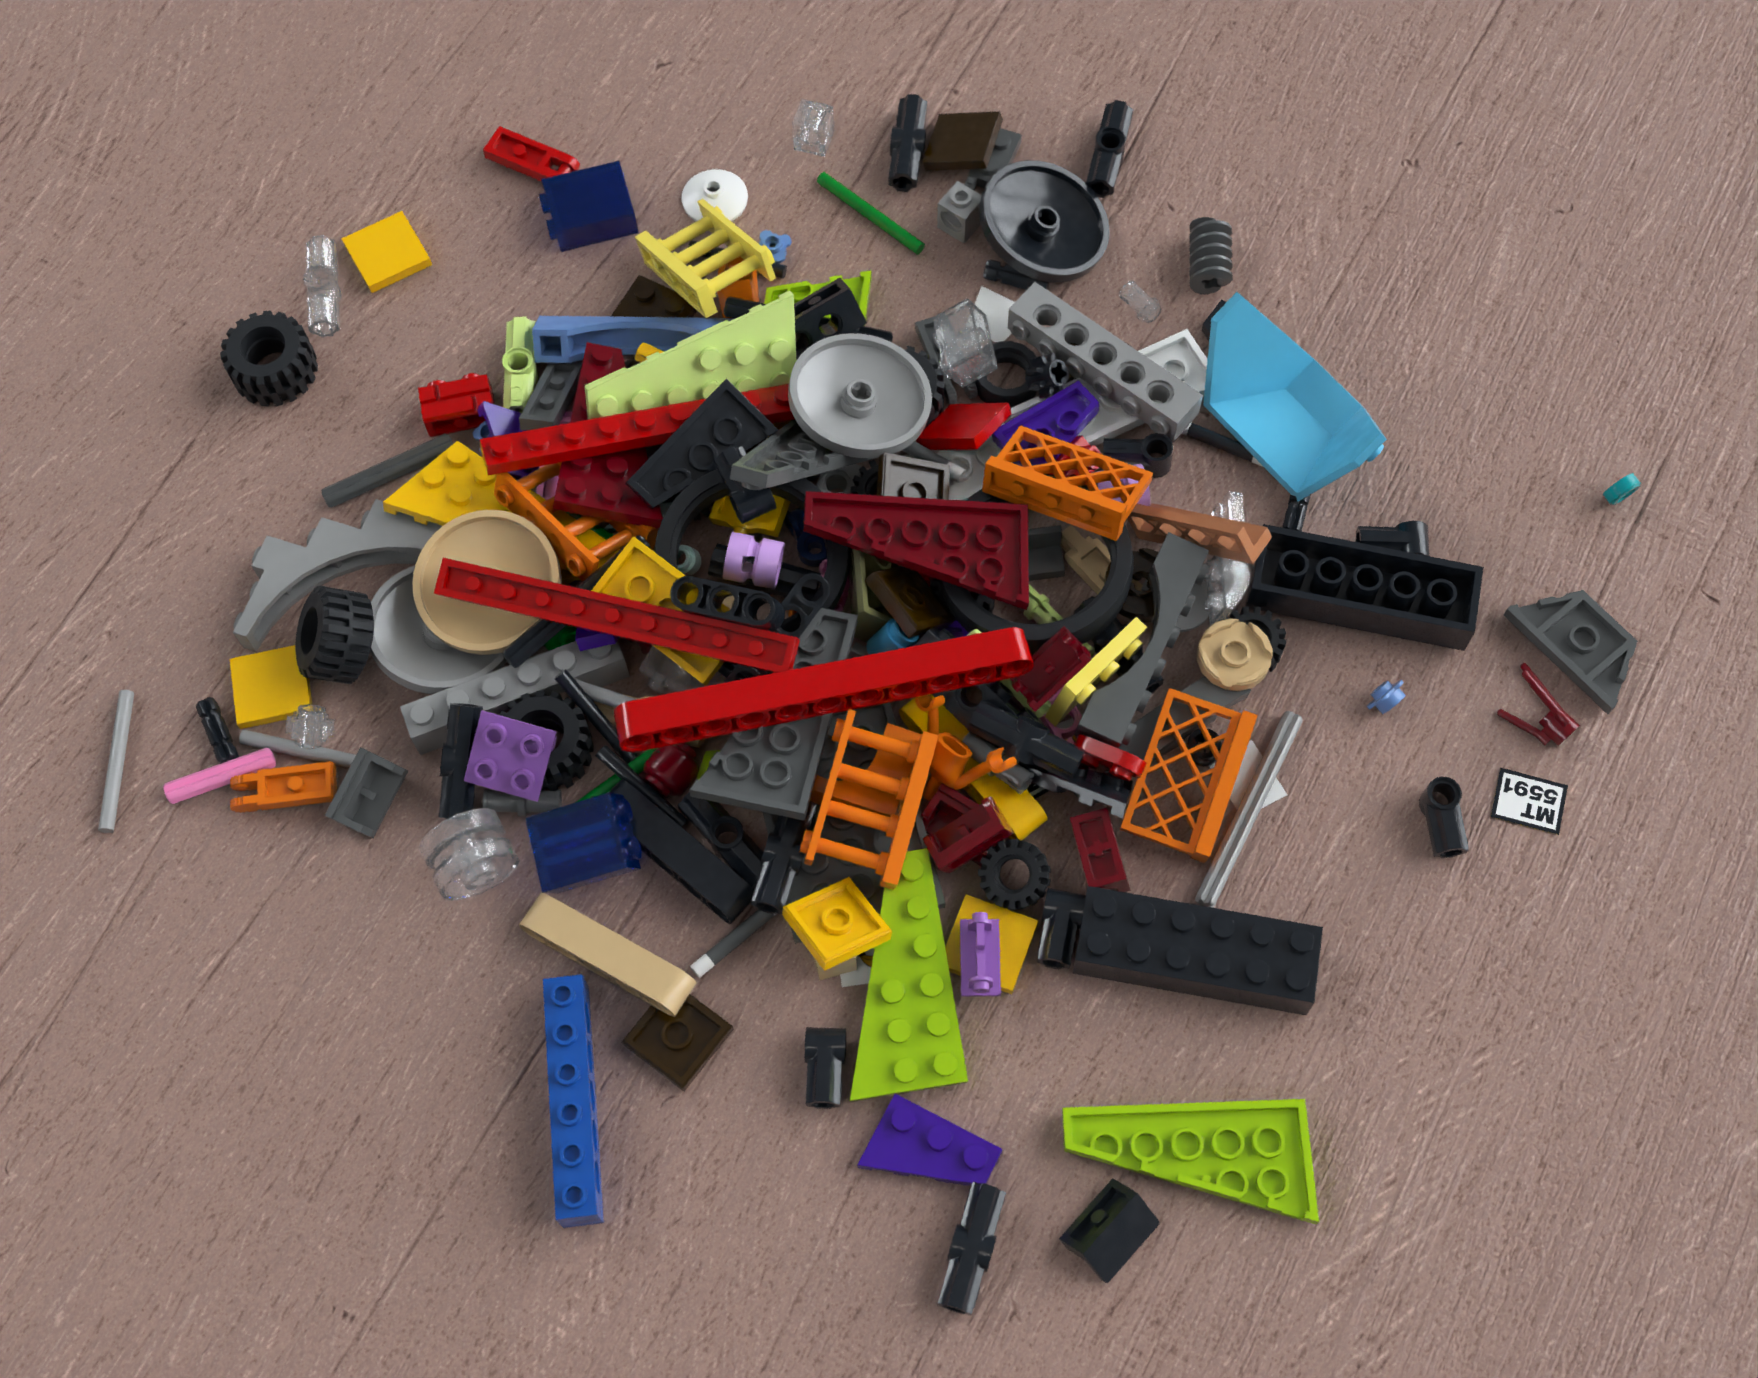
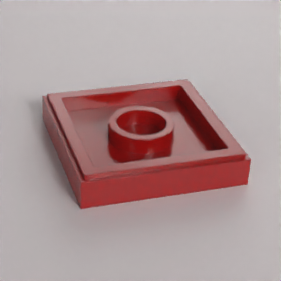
(964, 426)

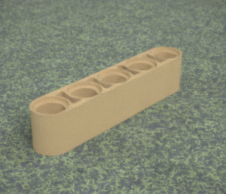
(608, 954)

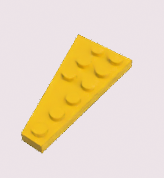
(460, 485)

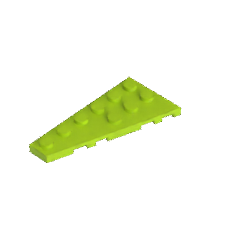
(910, 1010)

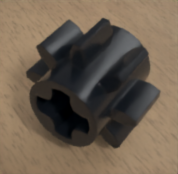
(1046, 375)

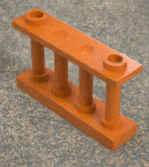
(577, 558)
(897, 826)

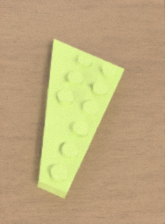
(746, 351)

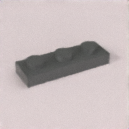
(551, 396)

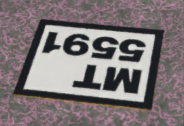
(1529, 801)

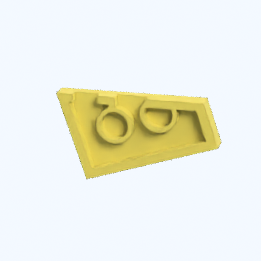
(1099, 668)

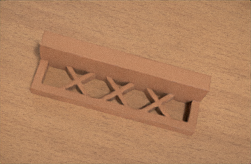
(1219, 535)

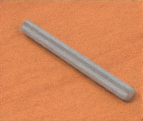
(1248, 810)

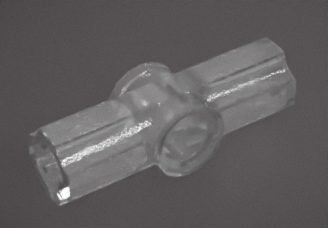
(322, 286)

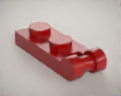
(527, 155)

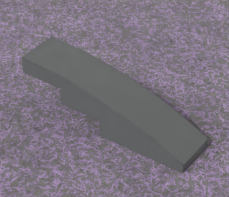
(1180, 713)

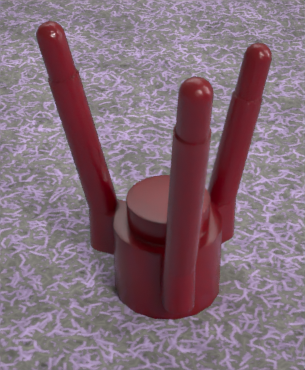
(1556, 723)

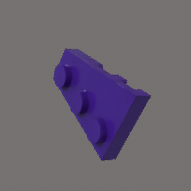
(928, 1146)

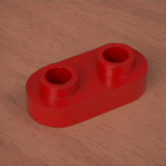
(1121, 763)

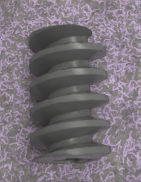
(1210, 255)

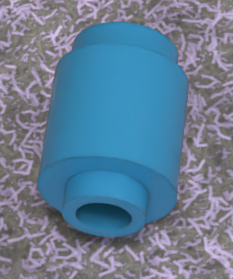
(889, 638)

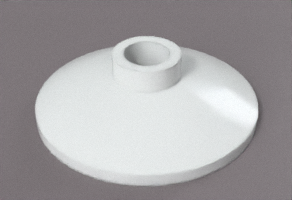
(729, 193)

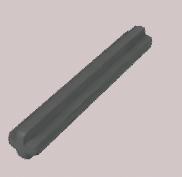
(385, 471)

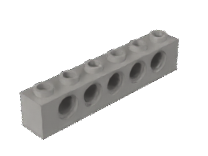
(1122, 361)

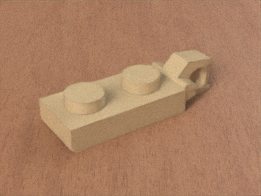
(1088, 558)

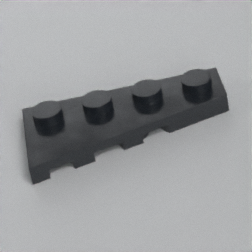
(689, 453)

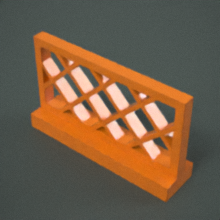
(1061, 496)
(1220, 784)

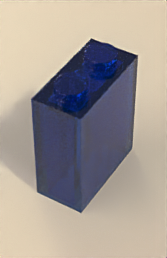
(588, 206)
(583, 843)

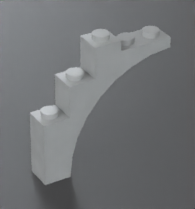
(332, 550)

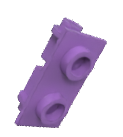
(980, 956)

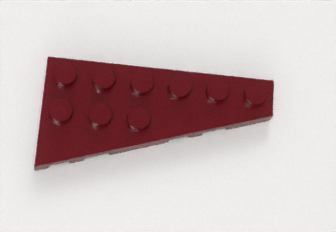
(597, 483)
(951, 540)

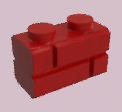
(454, 404)

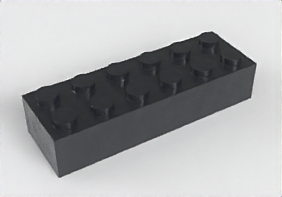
(1367, 588)
(1198, 950)

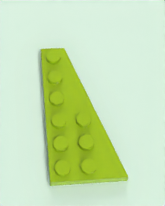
(1226, 1149)

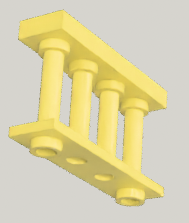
(687, 279)

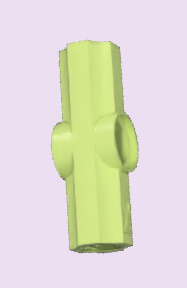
(519, 354)

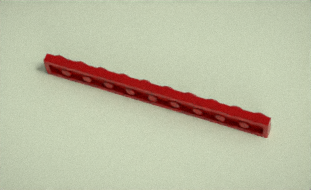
(610, 433)
(617, 616)

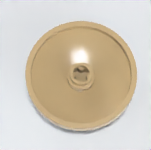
(492, 541)

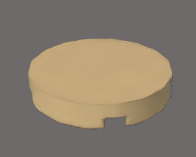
(1234, 654)

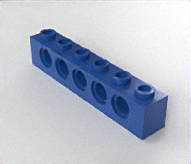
(572, 1102)

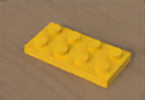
(648, 578)

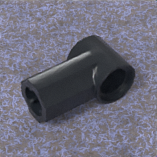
(1139, 450)
(746, 503)
(1406, 536)
(1444, 821)
(1061, 920)
(824, 1058)

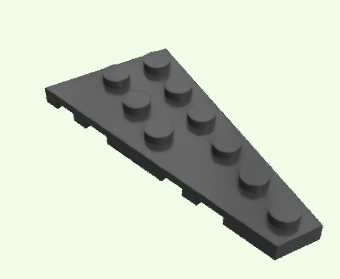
(787, 458)
(778, 764)

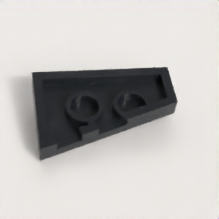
(1087, 786)

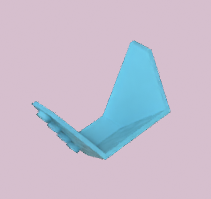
(1283, 402)

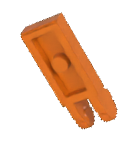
(285, 787)

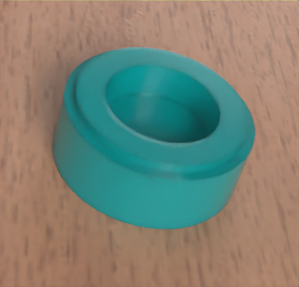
(1622, 489)

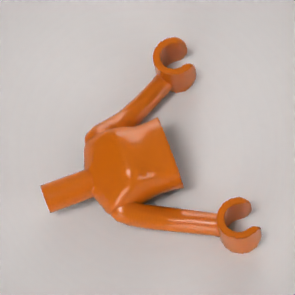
(952, 754)

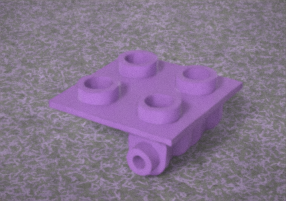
(510, 756)

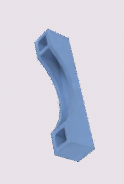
(565, 337)

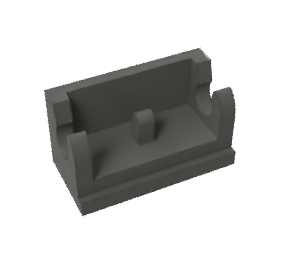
(366, 793)

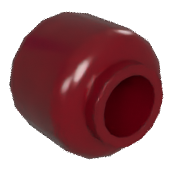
(671, 769)

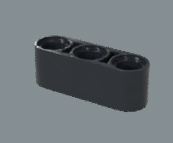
(712, 595)

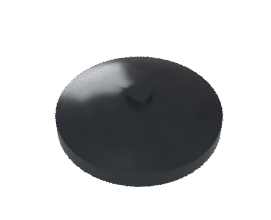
(1044, 221)

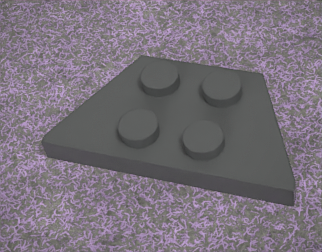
(1580, 642)

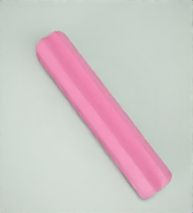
(217, 775)

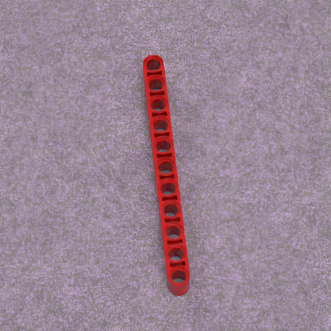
(822, 689)

